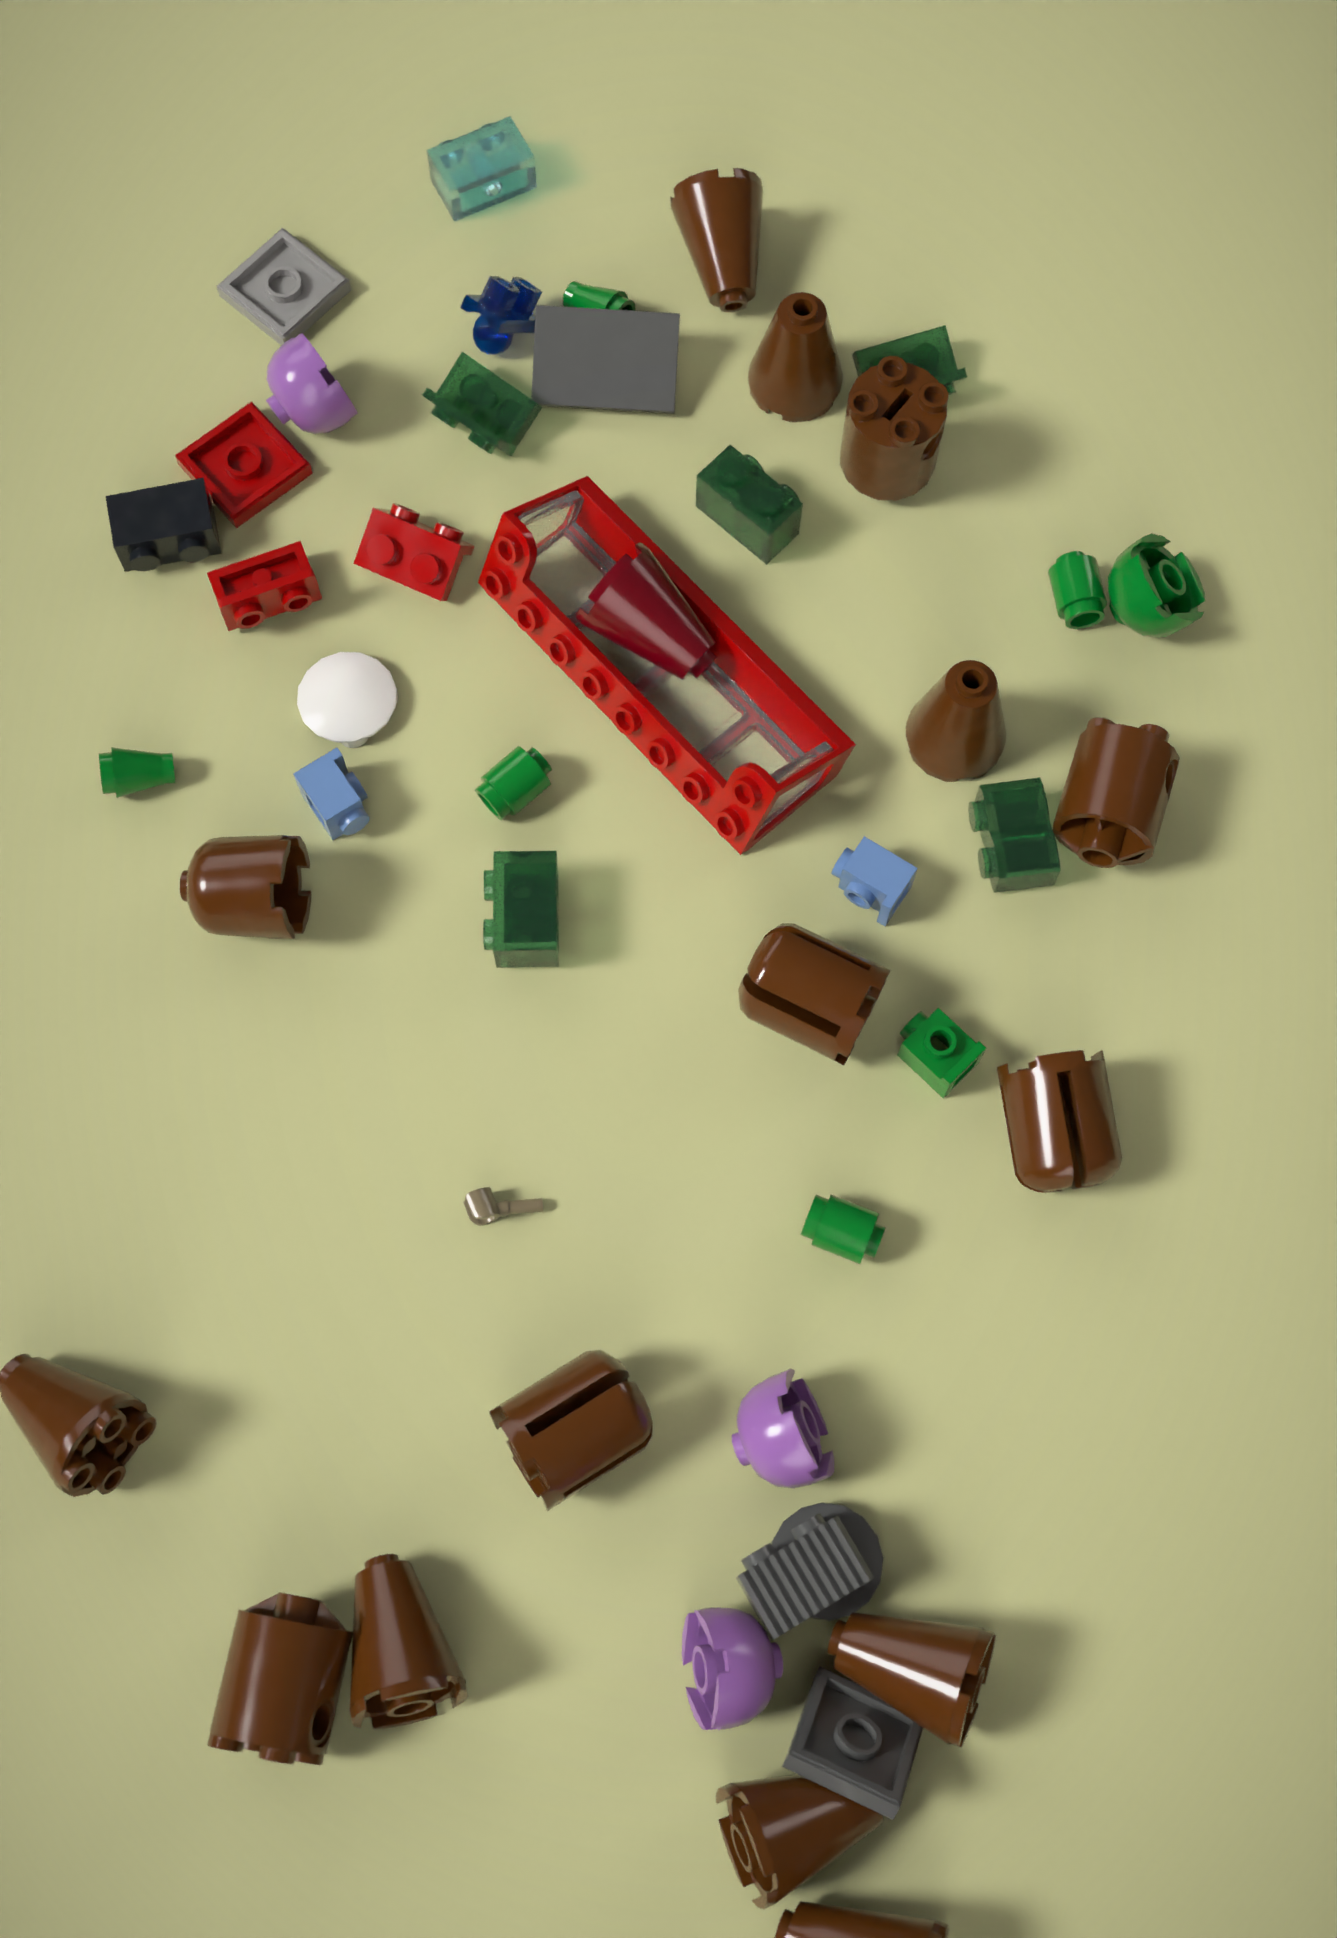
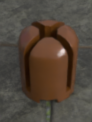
(811, 990)
(1061, 1122)
(575, 1425)

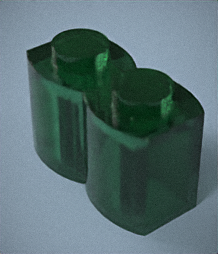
(1015, 835)

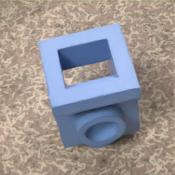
(333, 794)
(874, 878)

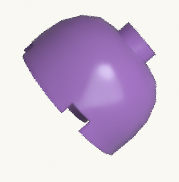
(306, 389)
(782, 1433)
(731, 1666)

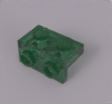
(924, 349)
(484, 404)

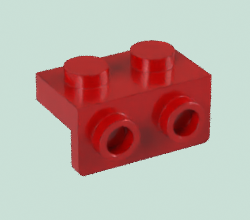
(411, 551)
(265, 586)

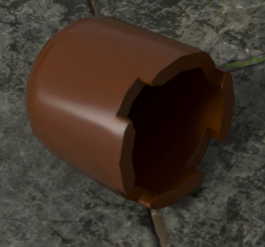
(248, 886)

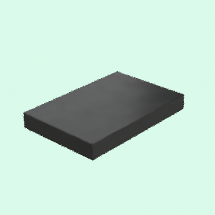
(605, 359)

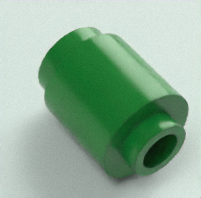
(1078, 590)
(514, 782)
(843, 1228)

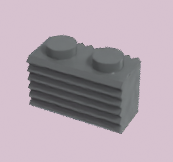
(802, 1576)

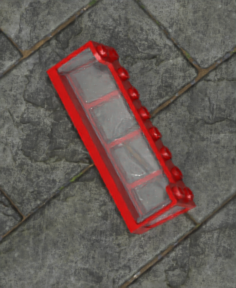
(733, 741)

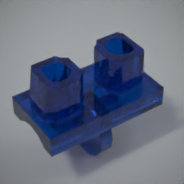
(504, 310)

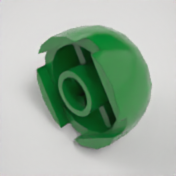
(1154, 589)

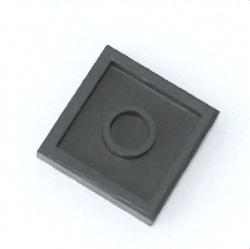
(854, 1744)

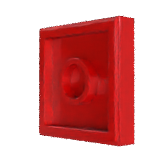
(244, 464)

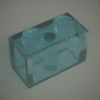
(482, 168)

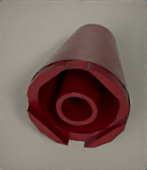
(649, 616)

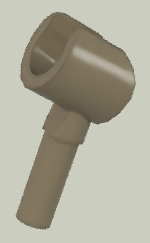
(483, 1208)

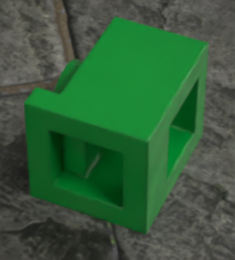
(938, 1068)

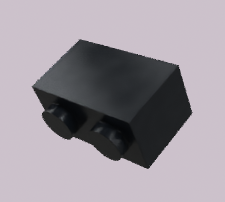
(163, 525)

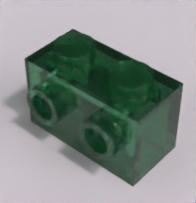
(749, 503)
(524, 909)

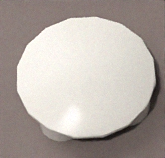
(347, 698)

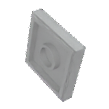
(284, 287)

